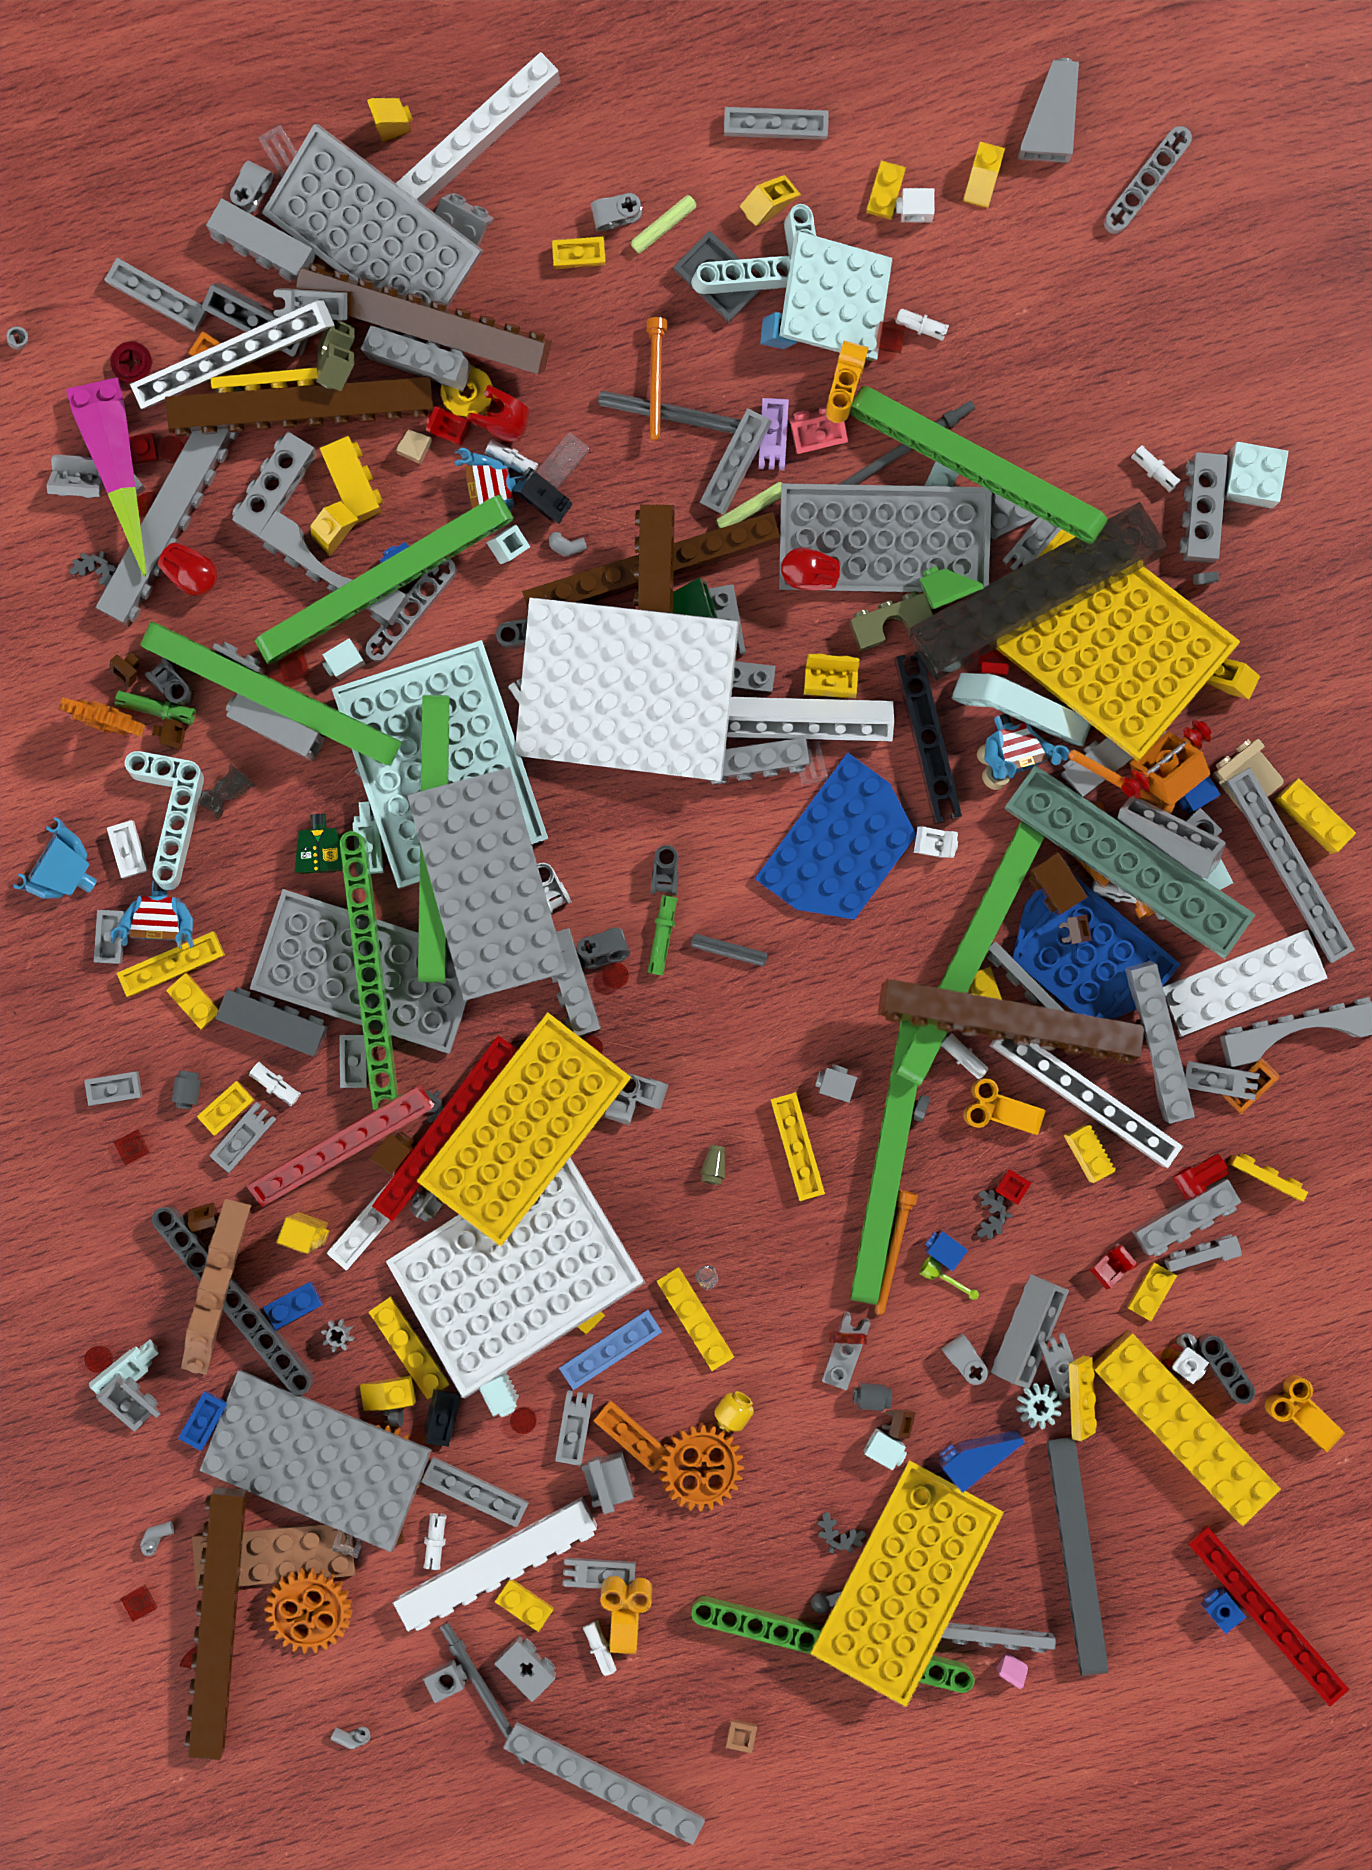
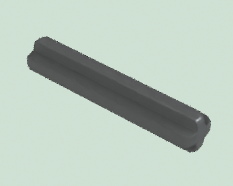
(729, 950)

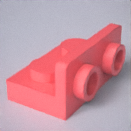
(815, 431)

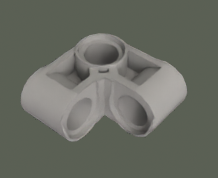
(647, 1092)

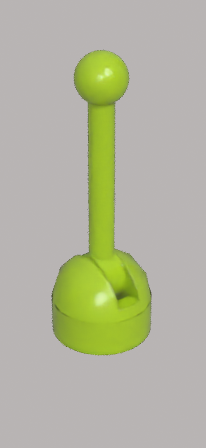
(932, 1269)

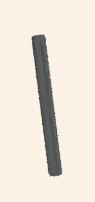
(669, 412)

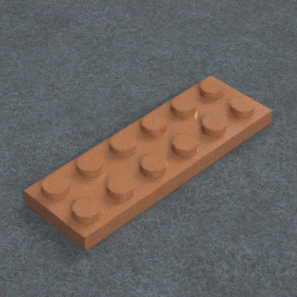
(278, 1550)

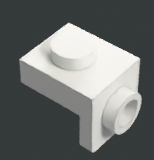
(936, 842)
(1190, 1365)

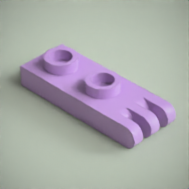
(774, 443)

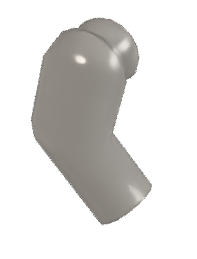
(564, 546)
(153, 1535)
(352, 1739)

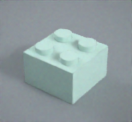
(1255, 475)

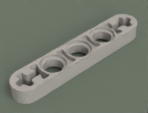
(1157, 171)
(409, 622)

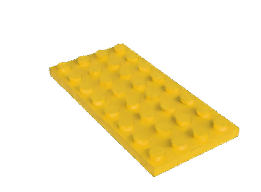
(524, 1129)
(907, 1583)

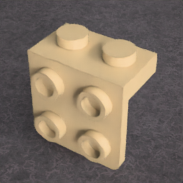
(1248, 757)

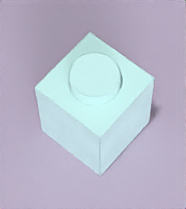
(508, 544)
(343, 660)
(885, 1449)

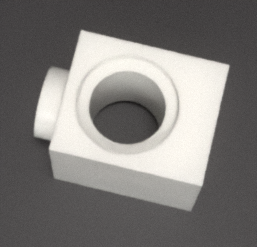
(916, 205)

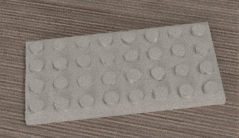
(368, 222)
(888, 532)
(486, 883)
(313, 965)
(316, 1460)

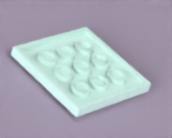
(834, 294)

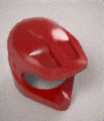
(509, 423)
(188, 569)
(810, 570)

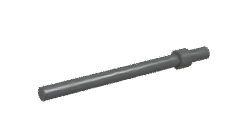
(949, 420)
(457, 1648)

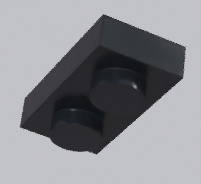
(441, 1417)

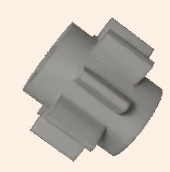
(337, 1342)

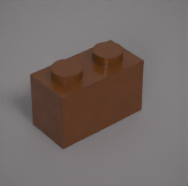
(1057, 885)
(393, 1152)

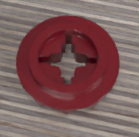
(122, 355)

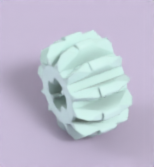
(1045, 1414)

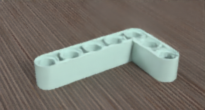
(765, 266)
(1023, 704)
(175, 812)

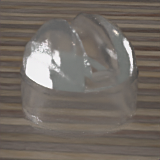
(707, 1277)

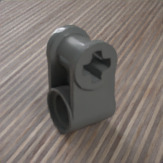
(167, 680)
(665, 873)
(606, 948)

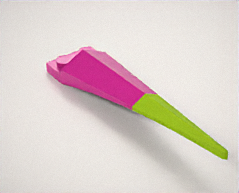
(103, 425)

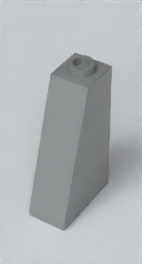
(1053, 120)
(275, 727)

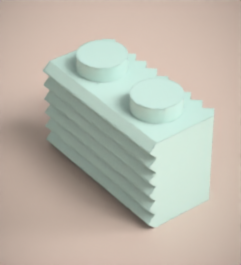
(500, 1395)

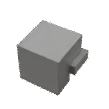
(608, 1481)

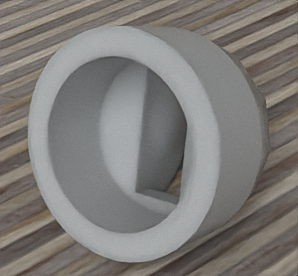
(22, 335)
(1192, 1340)

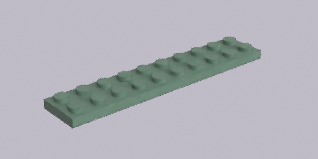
(1130, 862)

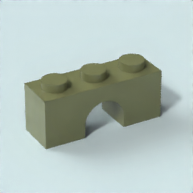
(334, 356)
(868, 625)

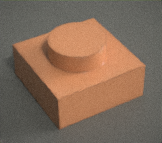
(741, 1736)

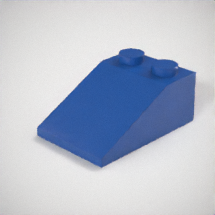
(974, 1458)

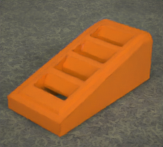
(1265, 1084)

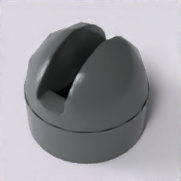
(395, 1417)

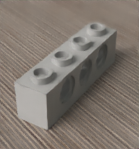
(1214, 469)
(288, 478)

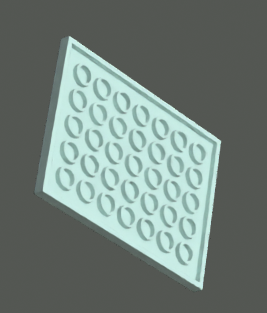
(478, 742)

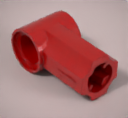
(1194, 1179)

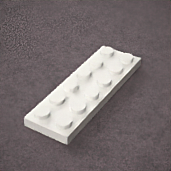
(1244, 983)

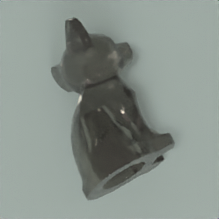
(229, 787)

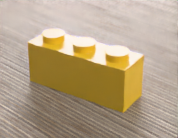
(352, 478)
(1314, 816)
(303, 1232)

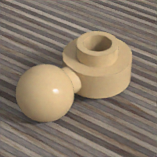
(987, 775)

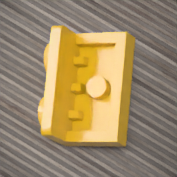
(831, 676)

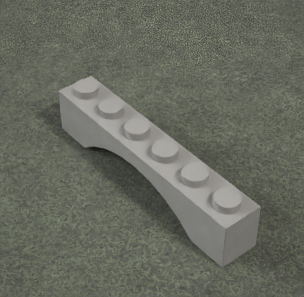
(288, 538)
(1249, 1045)
(1165, 1058)

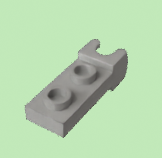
(295, 299)
(1224, 1248)
(844, 1356)

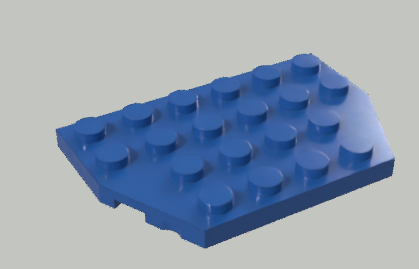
(840, 844)
(1091, 973)

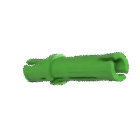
(155, 707)
(662, 935)

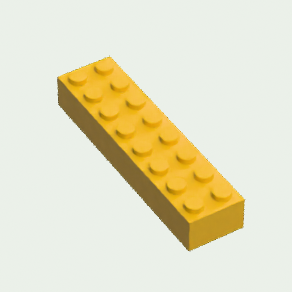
(1185, 1427)

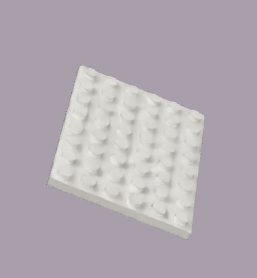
(626, 688)
(505, 1303)

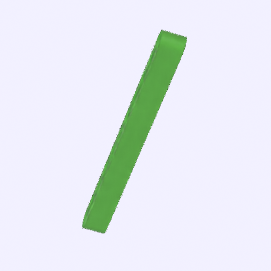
(978, 464)
(384, 579)
(271, 693)
(433, 774)
(974, 945)
(363, 962)
(885, 1177)
(795, 1628)

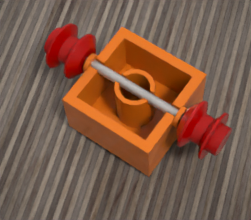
(1170, 765)

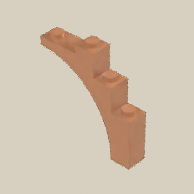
(214, 1286)

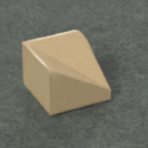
(414, 446)

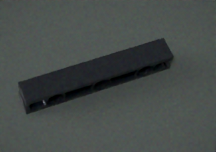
(924, 718)

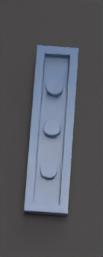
(610, 1349)

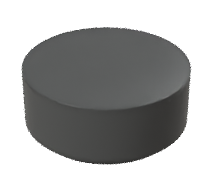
(1206, 578)
(921, 1108)

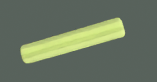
(663, 224)
(751, 506)

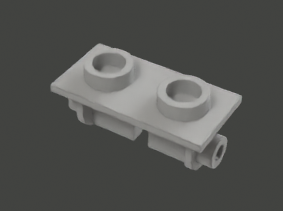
(425, 1205)

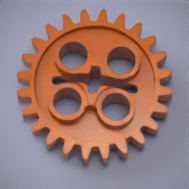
(101, 717)
(699, 1491)
(297, 1590)

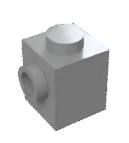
(836, 1083)

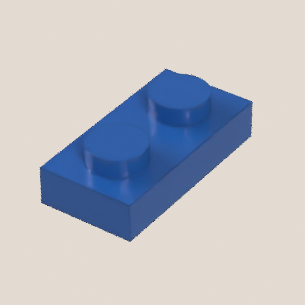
(293, 1305)
(203, 1420)

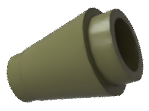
(714, 1166)

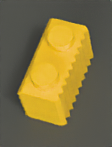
(1089, 1153)

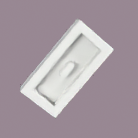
(127, 849)

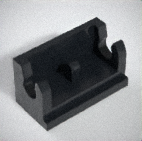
(542, 496)

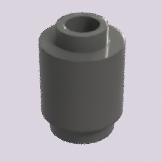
(186, 1089)
(872, 1397)

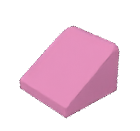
(1012, 1670)

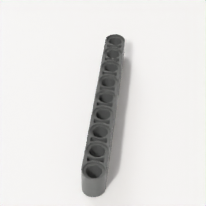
(245, 1306)
(1077, 1556)

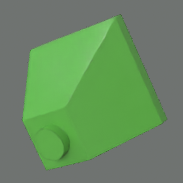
(946, 586)

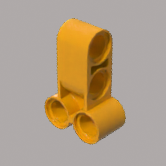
(848, 371)
(1003, 1110)
(1305, 1413)
(625, 1610)

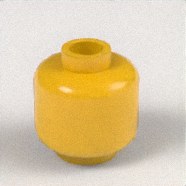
(734, 1411)

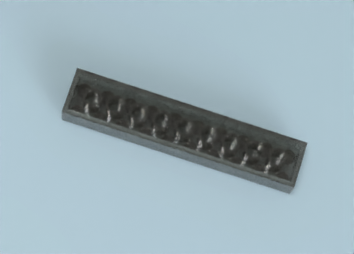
(1036, 592)

